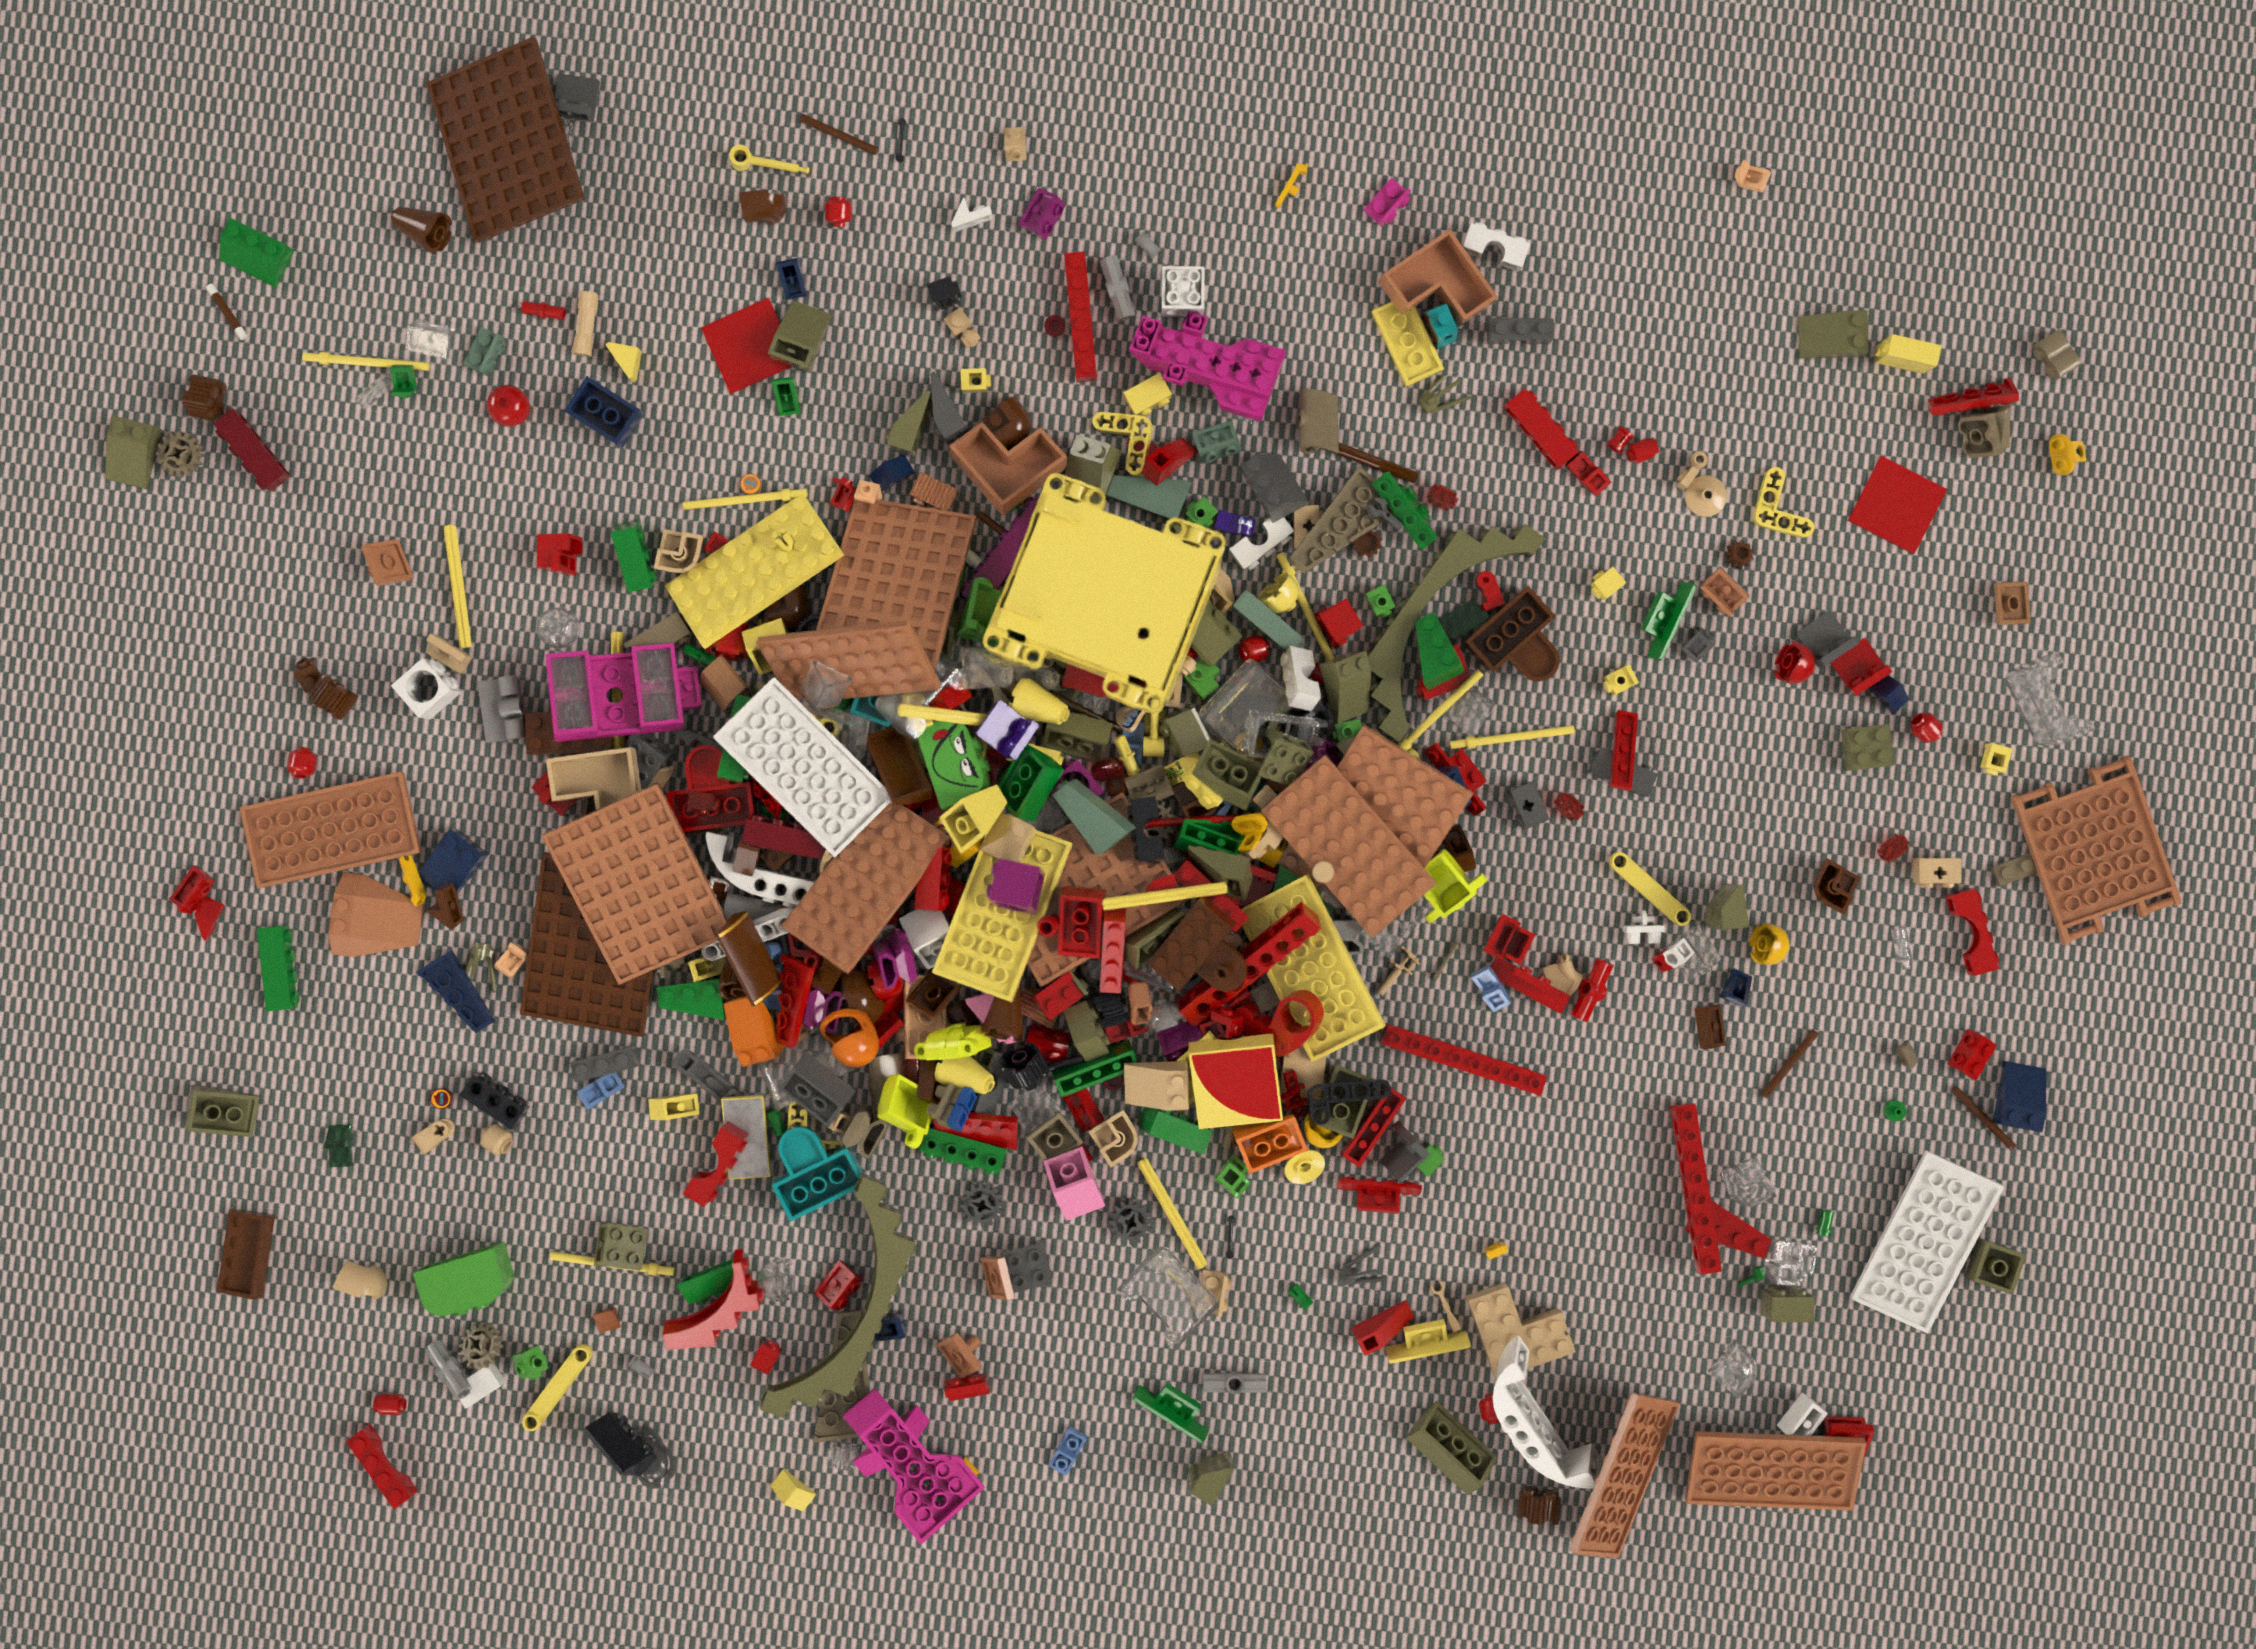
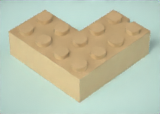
(600, 774)
(1499, 1323)

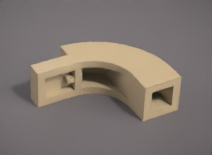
(1272, 836)

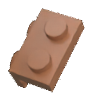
(1724, 591)

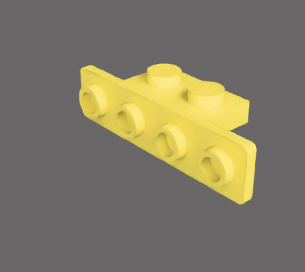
(1427, 1340)

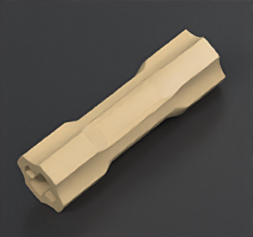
(585, 323)

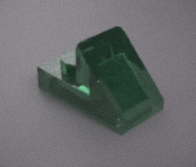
(339, 1145)

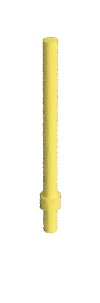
(325, 358)
(784, 494)
(1306, 609)
(1471, 742)
(1405, 743)
(652, 1268)

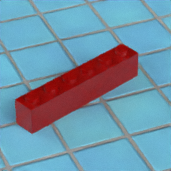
(1080, 316)

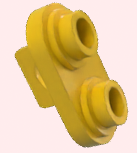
(2064, 453)
(1252, 826)

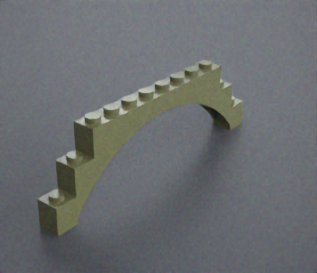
(1457, 557)
(841, 1367)

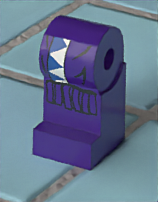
(1234, 524)

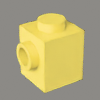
(1606, 583)

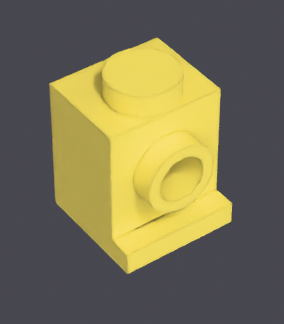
(969, 375)
(1627, 674)
(2001, 755)

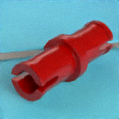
(543, 310)

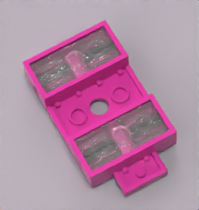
(650, 687)

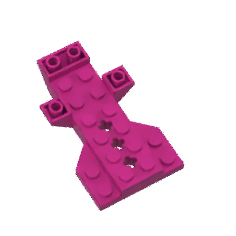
(1190, 358)
(895, 1446)

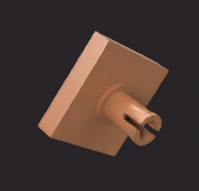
(387, 562)
(997, 1277)
(960, 1353)

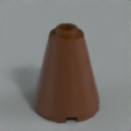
(424, 227)
(1004, 1019)

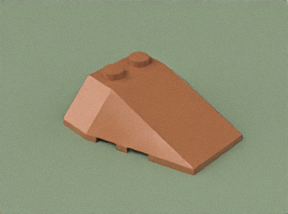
(371, 918)

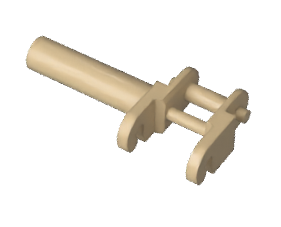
(1397, 971)

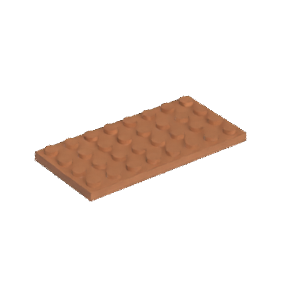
(876, 657)
(1334, 823)
(330, 830)
(865, 885)
(1775, 1470)
(1624, 1476)

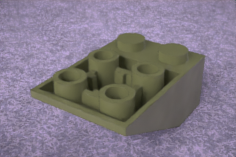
(799, 336)
(1223, 867)

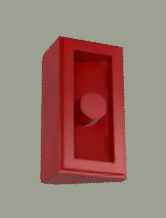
(1084, 1109)

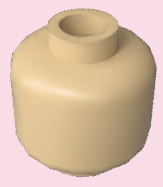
(496, 1139)

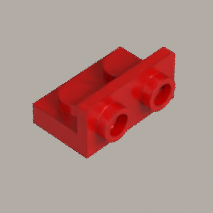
(838, 1286)

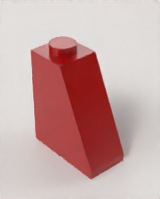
(1447, 686)

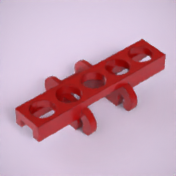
(1292, 1096)

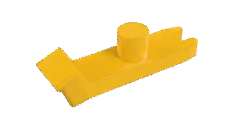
(1290, 188)
(413, 880)

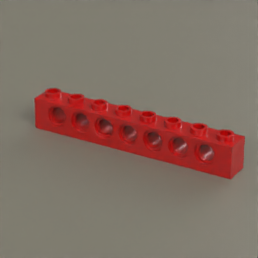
(1203, 998)
(1463, 1059)
(1695, 1188)

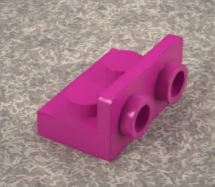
(1387, 201)

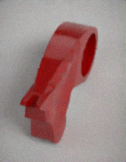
(1286, 1032)

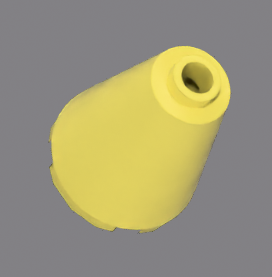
(1037, 703)
(966, 1073)

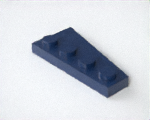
(456, 988)

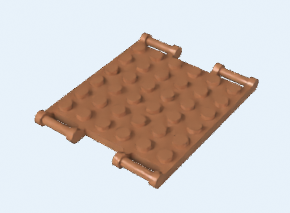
(2096, 850)

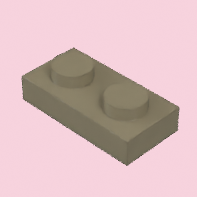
(2014, 869)

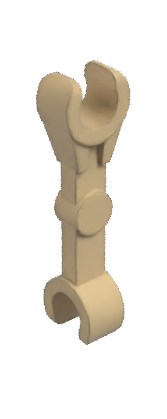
(1451, 1318)

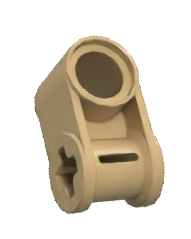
(431, 1136)

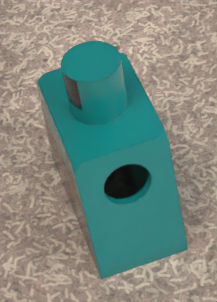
(1440, 325)

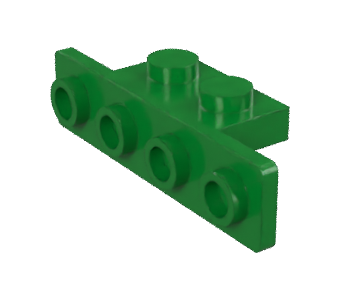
(1407, 509)
(1665, 618)
(1174, 1408)

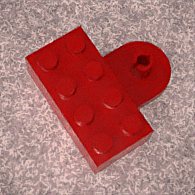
(701, 776)

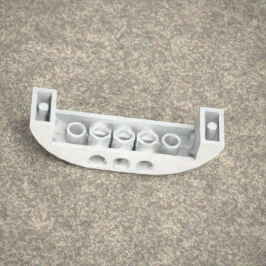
(720, 849)
(1532, 1430)

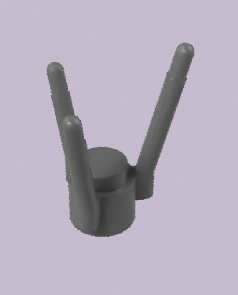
(1350, 1275)

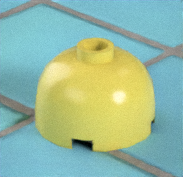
(1280, 595)

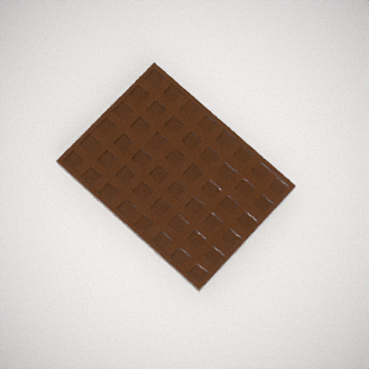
(505, 140)
(567, 971)

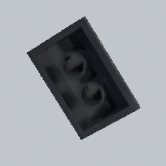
(620, 1444)

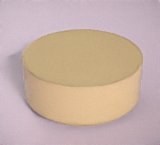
(1323, 871)

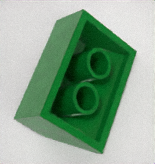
(254, 252)
(1029, 783)
(706, 1283)

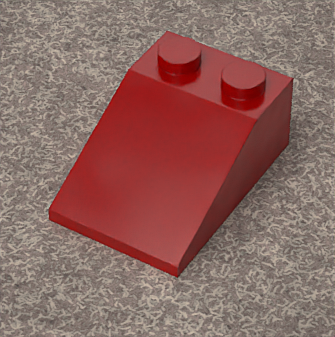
(1081, 922)

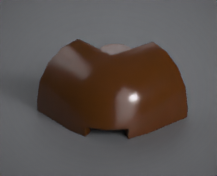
(762, 206)
(1009, 423)
(791, 608)
(1189, 802)
(1835, 886)
(860, 996)

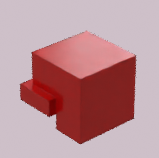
(559, 552)
(1338, 622)
(1509, 940)

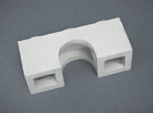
(1512, 249)
(1248, 554)
(1296, 667)

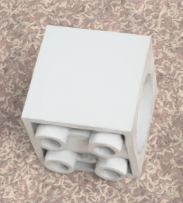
(1182, 290)
(408, 685)
(926, 933)

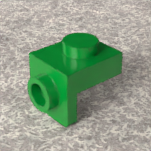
(403, 381)

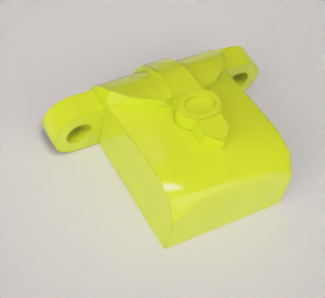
(1452, 886)
(953, 1043)
(903, 1109)

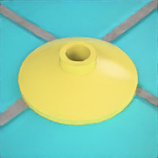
(1304, 1167)

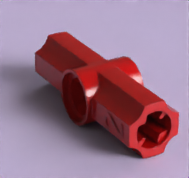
(1592, 989)

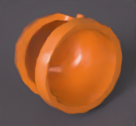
(855, 1048)

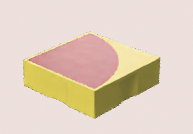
(1235, 1081)

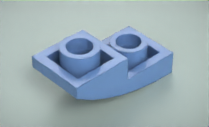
(1068, 1450)

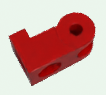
(1490, 590)

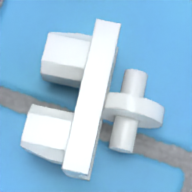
(1653, 931)

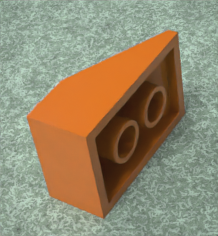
(751, 1031)
(1269, 1142)

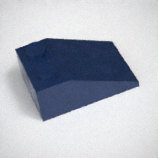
(453, 861)
(2021, 1097)

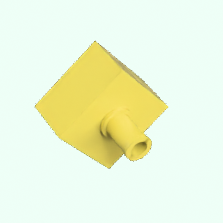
(751, 636)

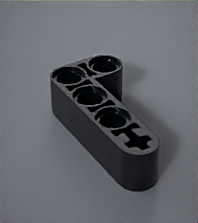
(1349, 1095)

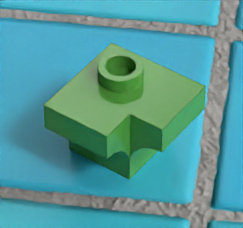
(1202, 680)
(1233, 1177)

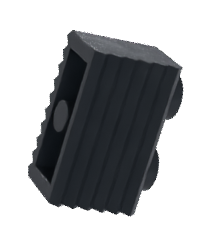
(944, 293)

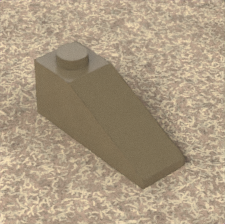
(669, 630)

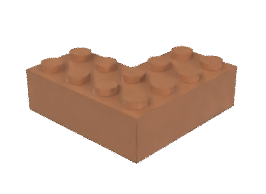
(1439, 269)
(1007, 475)

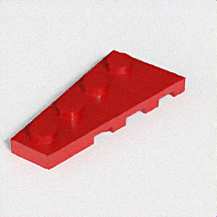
(1971, 398)
(795, 990)
(989, 1129)
(1737, 1233)

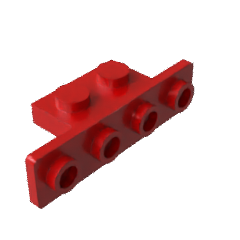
(1470, 774)
(1531, 986)
(889, 1021)
(1378, 1196)

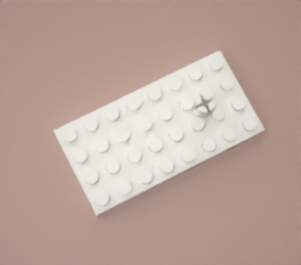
(803, 767)
(1926, 1241)

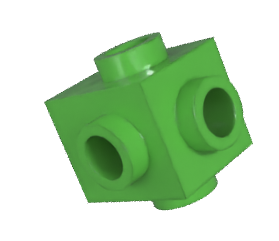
(1202, 506)
(530, 1362)

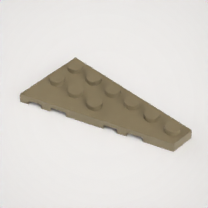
(1340, 523)
(830, 1422)

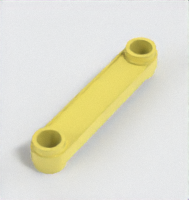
(1650, 889)
(557, 1387)

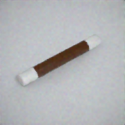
(226, 312)

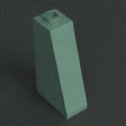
(1140, 493)
(1266, 622)
(1092, 816)

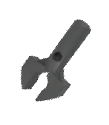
(1382, 512)

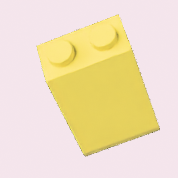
(973, 816)

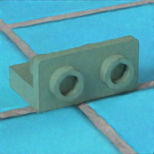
(485, 351)
(1216, 442)

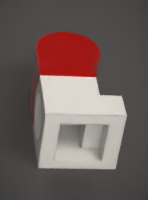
(1673, 956)

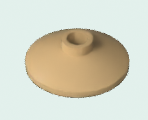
(1696, 500)

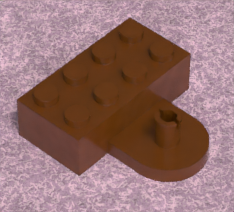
(1517, 637)
(541, 738)
(1200, 948)

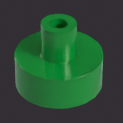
(1894, 1110)

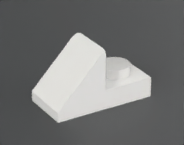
(966, 219)

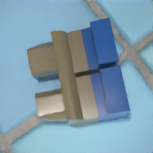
(953, 1106)

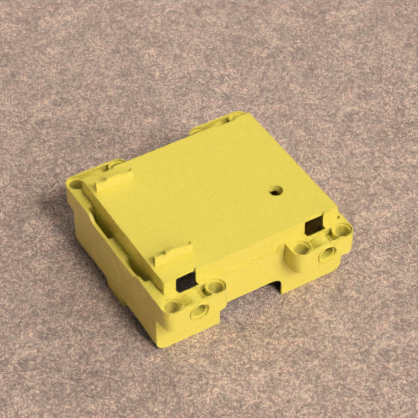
(1095, 582)

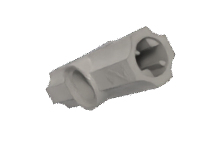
(1117, 288)
(448, 1370)
(1248, 1382)

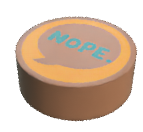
(750, 484)

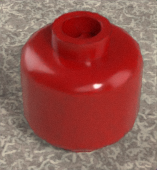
(838, 211)
(1254, 648)
(1926, 727)
(301, 763)
(1487, 1410)

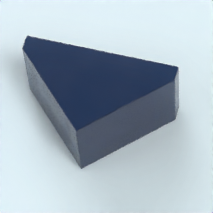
(792, 278)
(892, 472)
(1890, 693)
(1737, 988)
(892, 1328)

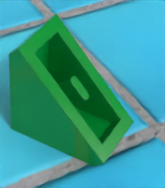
(786, 396)

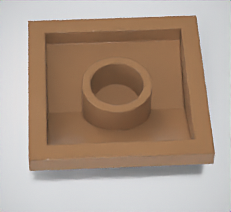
(2012, 603)
(722, 683)

